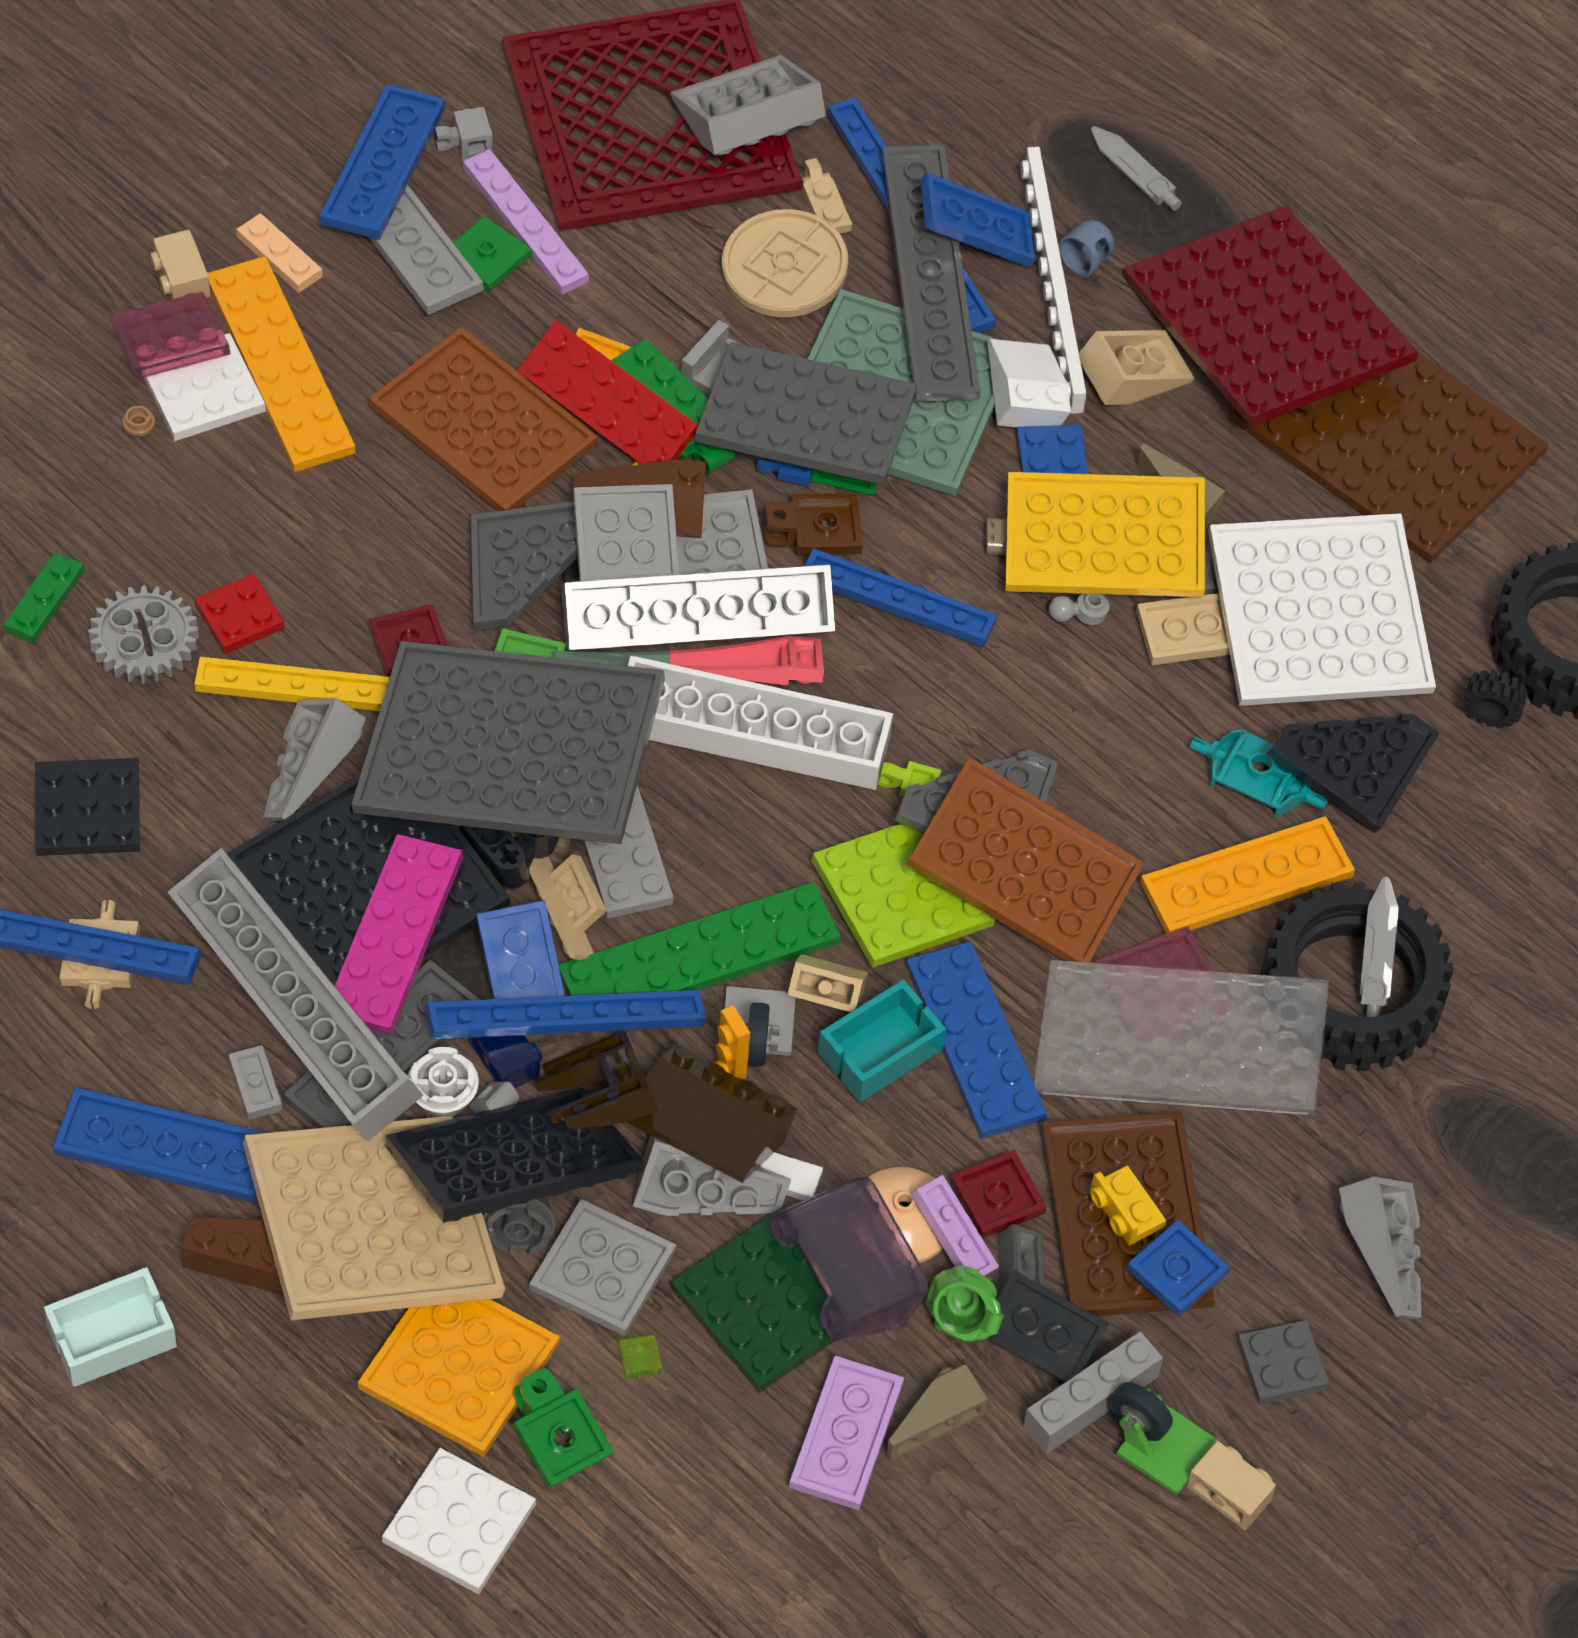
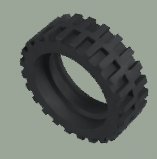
(1543, 673)
(1417, 945)

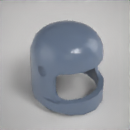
(1086, 243)

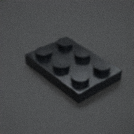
(1046, 1328)

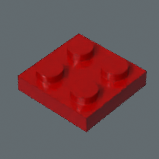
(239, 613)

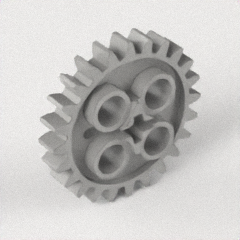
(173, 626)

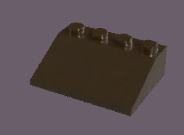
(714, 1114)

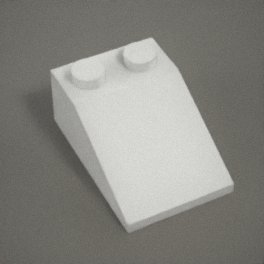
(1027, 384)

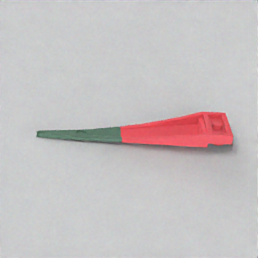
(758, 661)

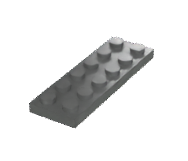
(406, 1044)

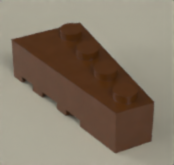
(231, 1251)

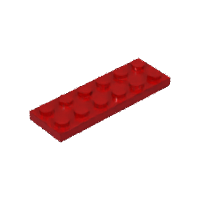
(607, 397)

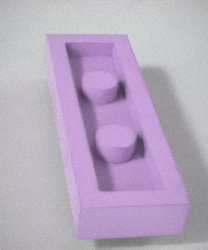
(953, 1226)

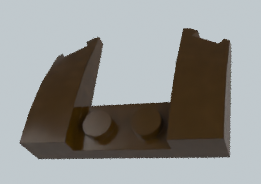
(604, 1060)

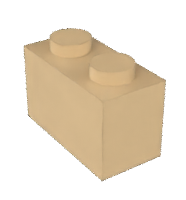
(179, 265)
(827, 983)
(1231, 1484)

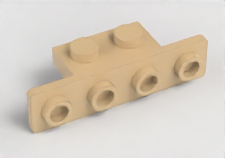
(569, 901)

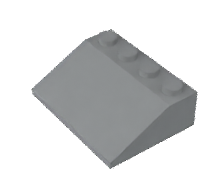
(750, 104)

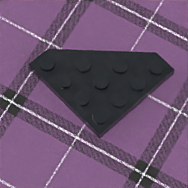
(1358, 762)

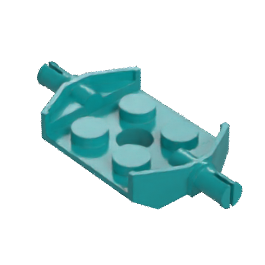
(1232, 766)

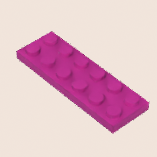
(397, 929)

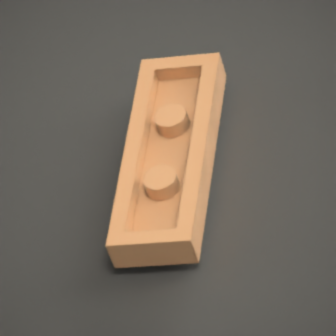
(280, 251)

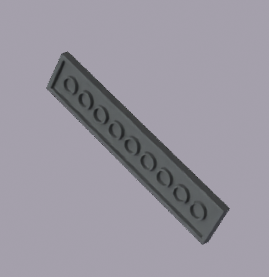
(929, 281)

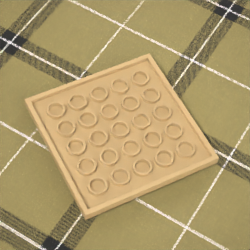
(357, 1229)

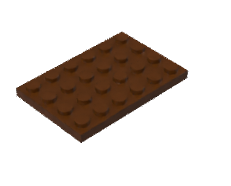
(1090, 1250)

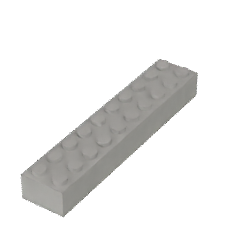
(295, 995)

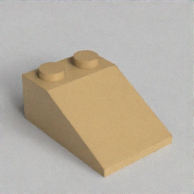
(1133, 365)

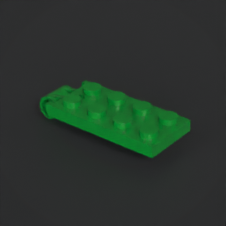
(664, 379)

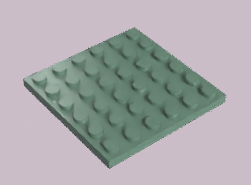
(938, 434)

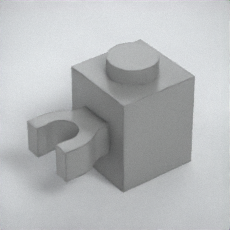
(469, 133)

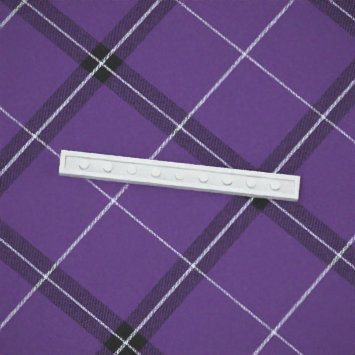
(1051, 267)

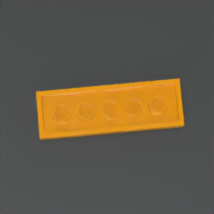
(1247, 876)

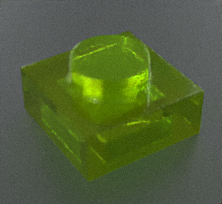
(640, 1356)

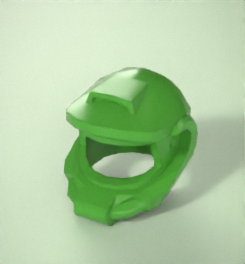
(964, 1304)

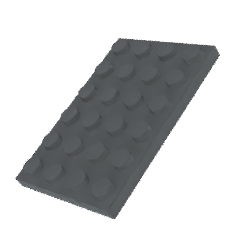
(806, 413)

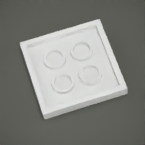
(206, 394)
(459, 1520)

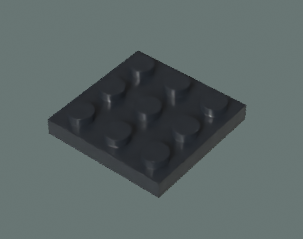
(87, 806)

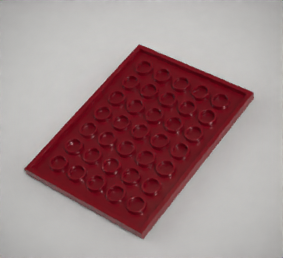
(1269, 315)

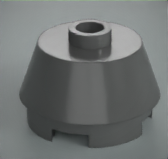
(521, 1226)

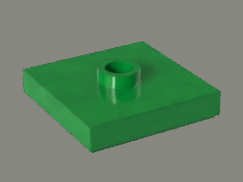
(491, 252)

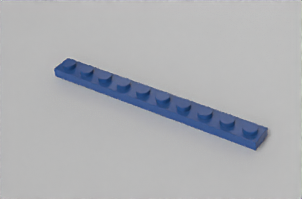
(867, 148)

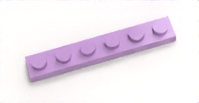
(526, 221)

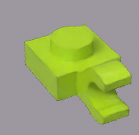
(894, 776)

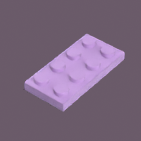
(846, 1432)

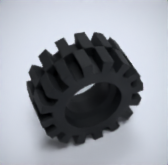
(1494, 698)

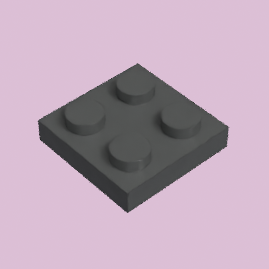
(1282, 1362)

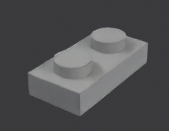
(255, 1082)

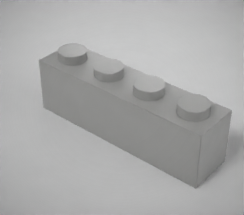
(1088, 1393)

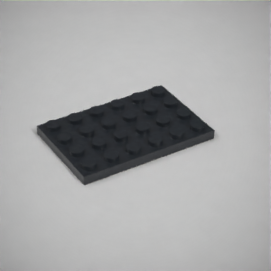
(509, 1157)

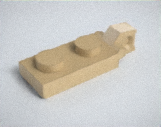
(824, 197)

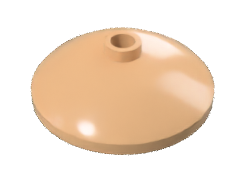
(897, 1185)

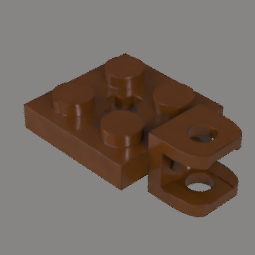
(803, 523)

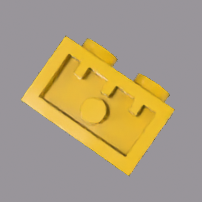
(1126, 1204)

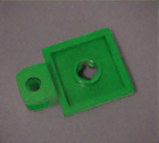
(550, 1412)

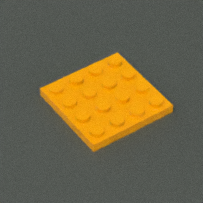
(458, 1368)

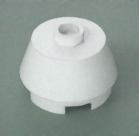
(445, 1081)

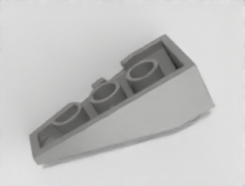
(317, 740)
(682, 1184)

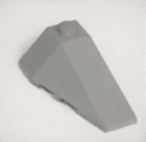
(1383, 1223)

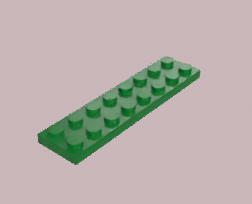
(710, 947)

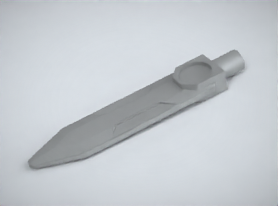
(1136, 168)
(1379, 948)

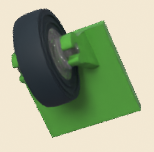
(1158, 1437)

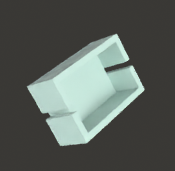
(110, 1327)

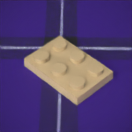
(1183, 629)

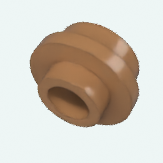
(135, 415)

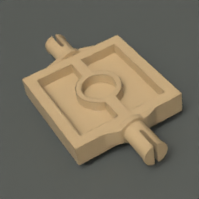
(93, 977)

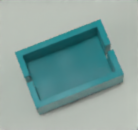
(881, 1041)

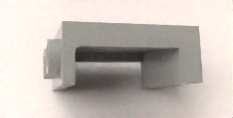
(706, 357)

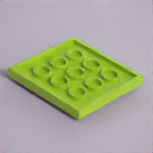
(889, 903)

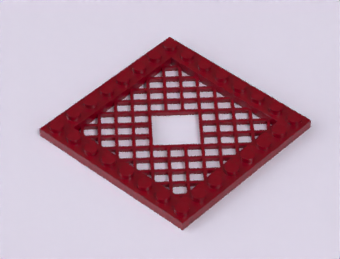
(572, 209)

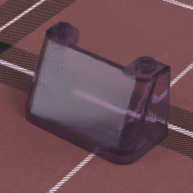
(857, 1257)

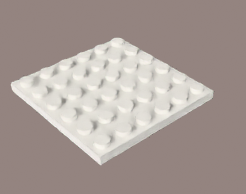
(1321, 609)

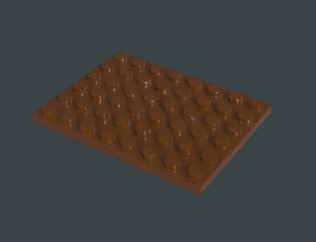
(1407, 447)

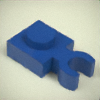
(786, 471)

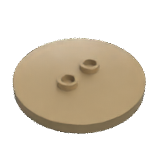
(785, 263)

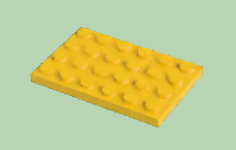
(1105, 534)

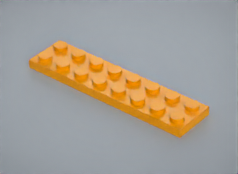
(280, 364)

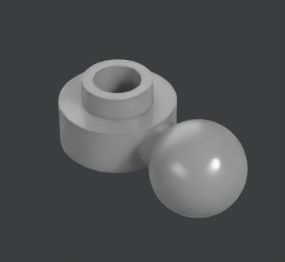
(1088, 609)

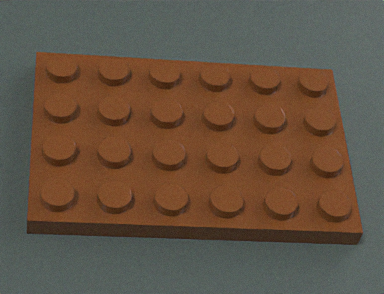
(483, 421)
(1025, 863)

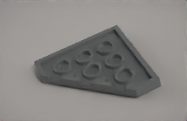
(518, 558)
(1025, 769)

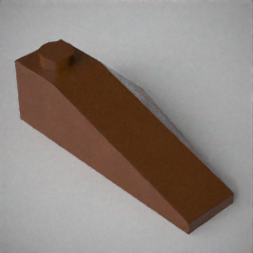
(684, 475)

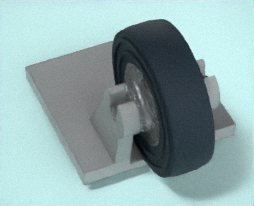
(768, 1018)

